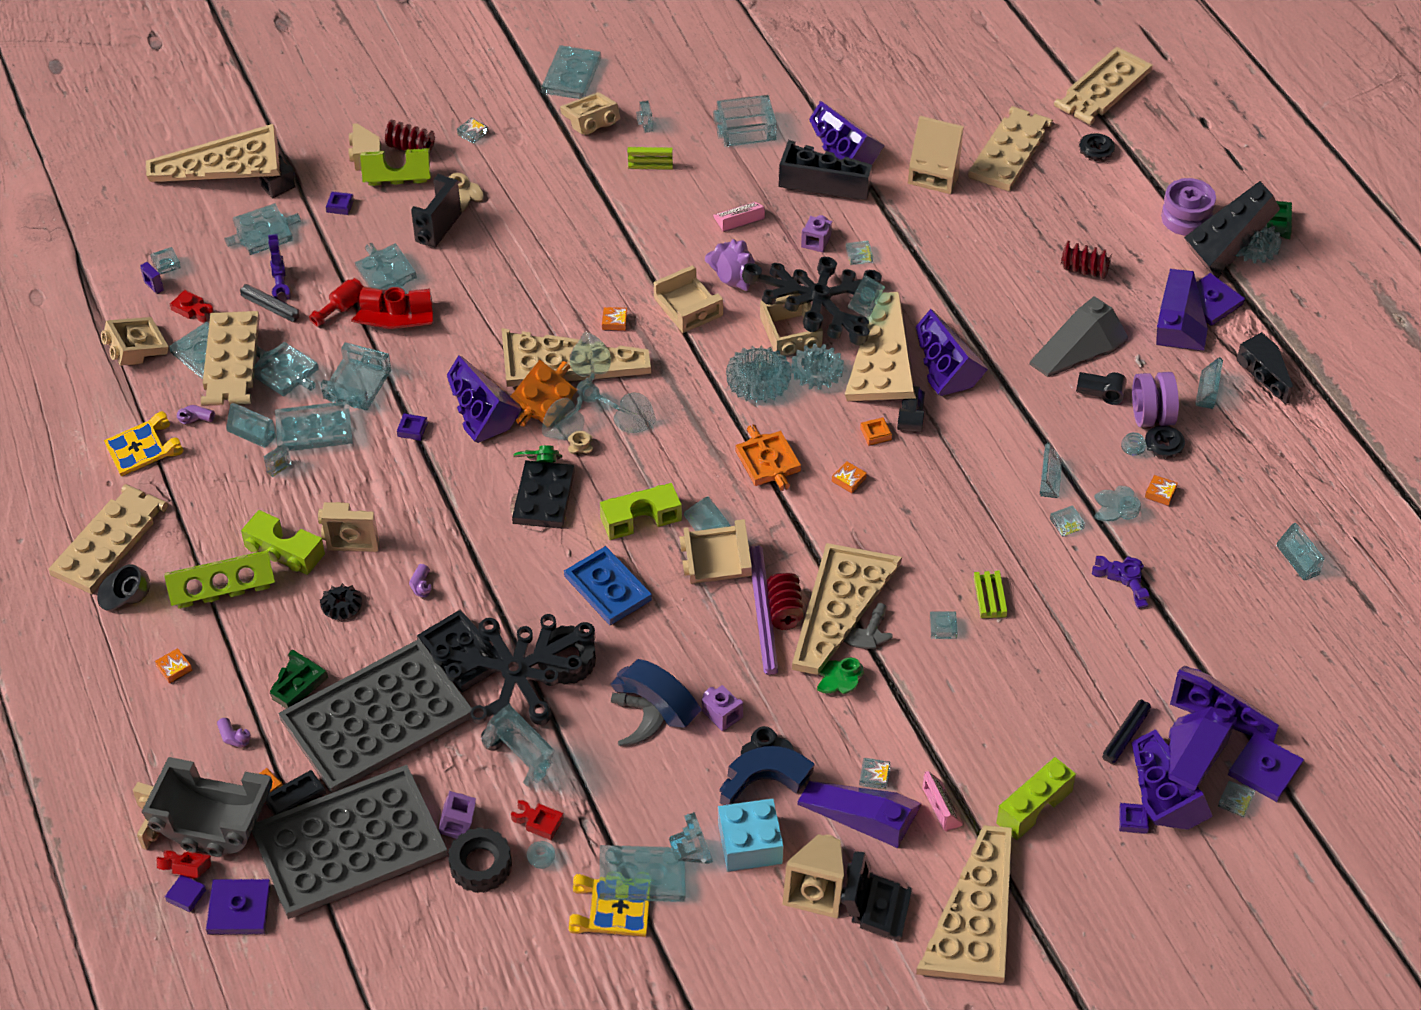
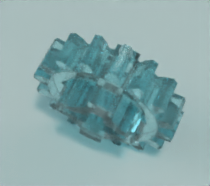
(1259, 246)
(817, 366)

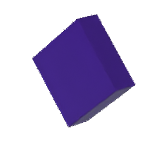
(339, 203)
(151, 277)
(412, 427)
(1133, 818)
(185, 893)

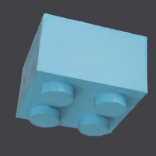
(750, 835)

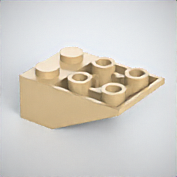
(936, 155)

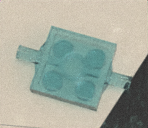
(258, 224)
(385, 268)
(284, 369)

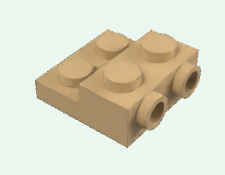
(591, 113)
(133, 340)
(348, 529)

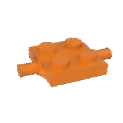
(541, 390)
(767, 458)

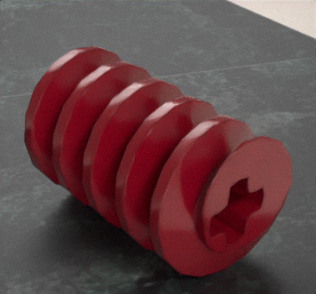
(406, 138)
(1086, 260)
(785, 600)

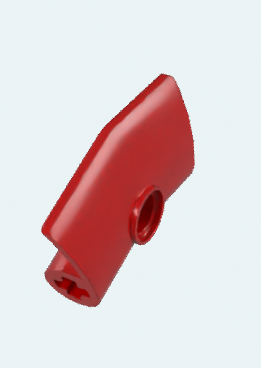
(394, 308)

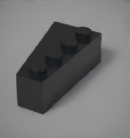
(823, 173)
(1232, 228)

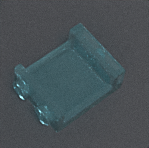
(357, 376)
(522, 741)

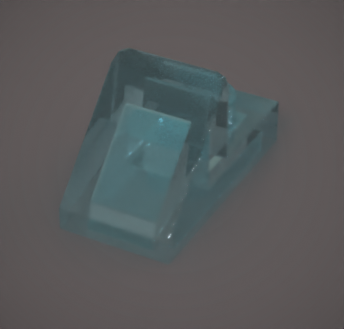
(866, 297)
(691, 843)

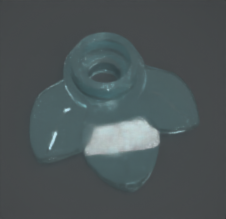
(1117, 504)

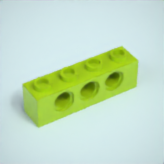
(178, 579)

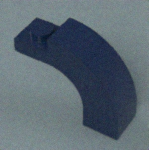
(660, 689)
(766, 763)

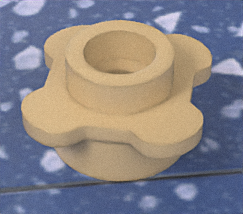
(580, 442)

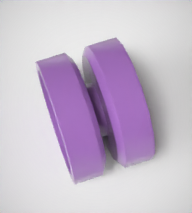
(1187, 205)
(1155, 399)

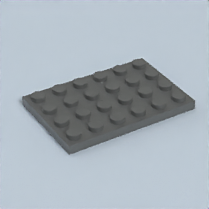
(375, 715)
(348, 841)

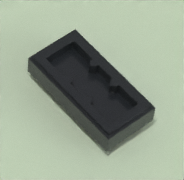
(295, 793)

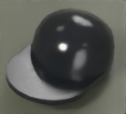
(123, 586)

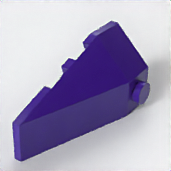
(843, 136)
(1181, 313)
(948, 358)
(481, 402)
(1199, 691)
(1197, 744)
(1163, 799)
(869, 811)

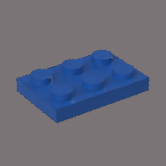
(607, 585)

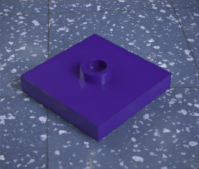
(1217, 298)
(1265, 767)
(238, 906)

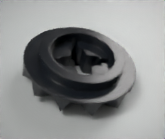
(1103, 143)
(1165, 434)
(342, 609)

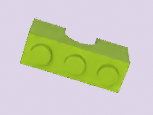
(375, 168)
(657, 502)
(298, 552)
(1047, 786)

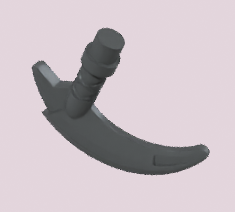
(871, 636)
(651, 717)

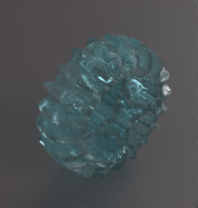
(772, 378)

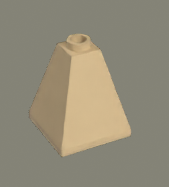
(815, 877)

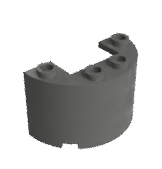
(204, 811)

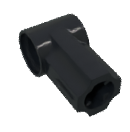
(1108, 387)
(912, 413)

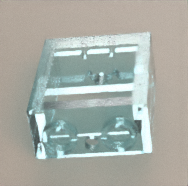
(745, 108)

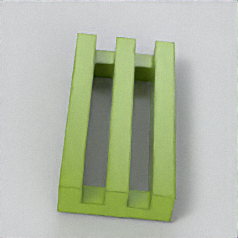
(650, 157)
(987, 578)

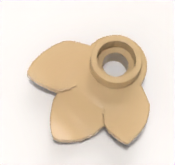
(467, 190)

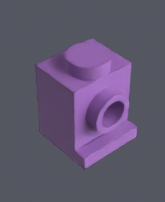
(816, 227)
(722, 707)
(456, 814)

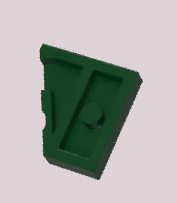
(297, 680)

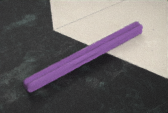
(763, 610)

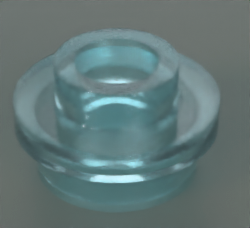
(1133, 444)
(544, 860)

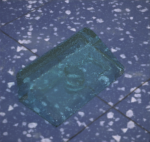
(1209, 384)
(250, 425)
(1050, 473)
(705, 515)
(1301, 552)

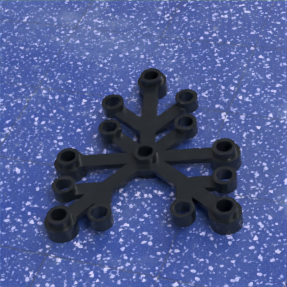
(817, 293)
(542, 654)

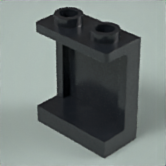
(439, 216)

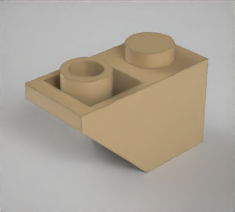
(362, 141)

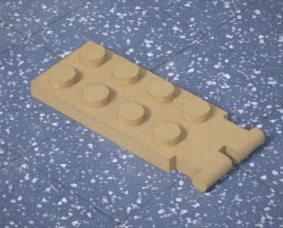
(1104, 85)
(1009, 149)
(230, 357)
(107, 539)

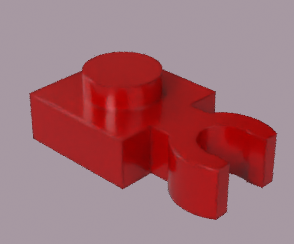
(189, 304)
(540, 821)
(188, 864)

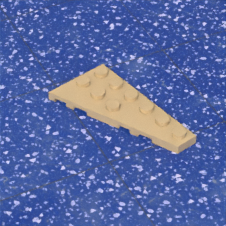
(236, 156)
(524, 351)
(883, 361)
(841, 595)
(974, 922)

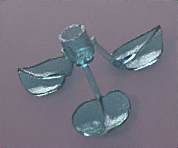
(590, 358)

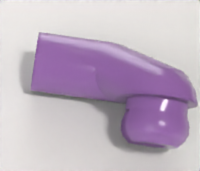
(193, 413)
(418, 581)
(233, 737)

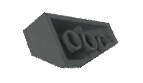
(1084, 335)

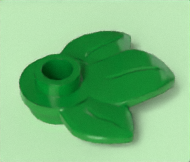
(545, 454)
(840, 676)

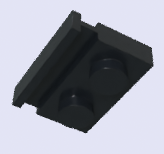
(857, 886)
(885, 908)

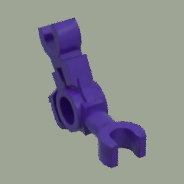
(277, 267)
(1127, 572)

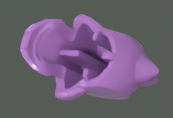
(729, 261)

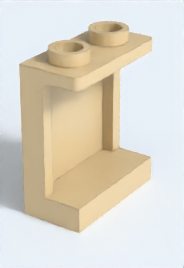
(687, 299)
(716, 553)

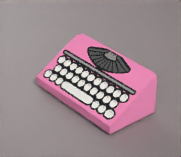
(740, 216)
(941, 802)

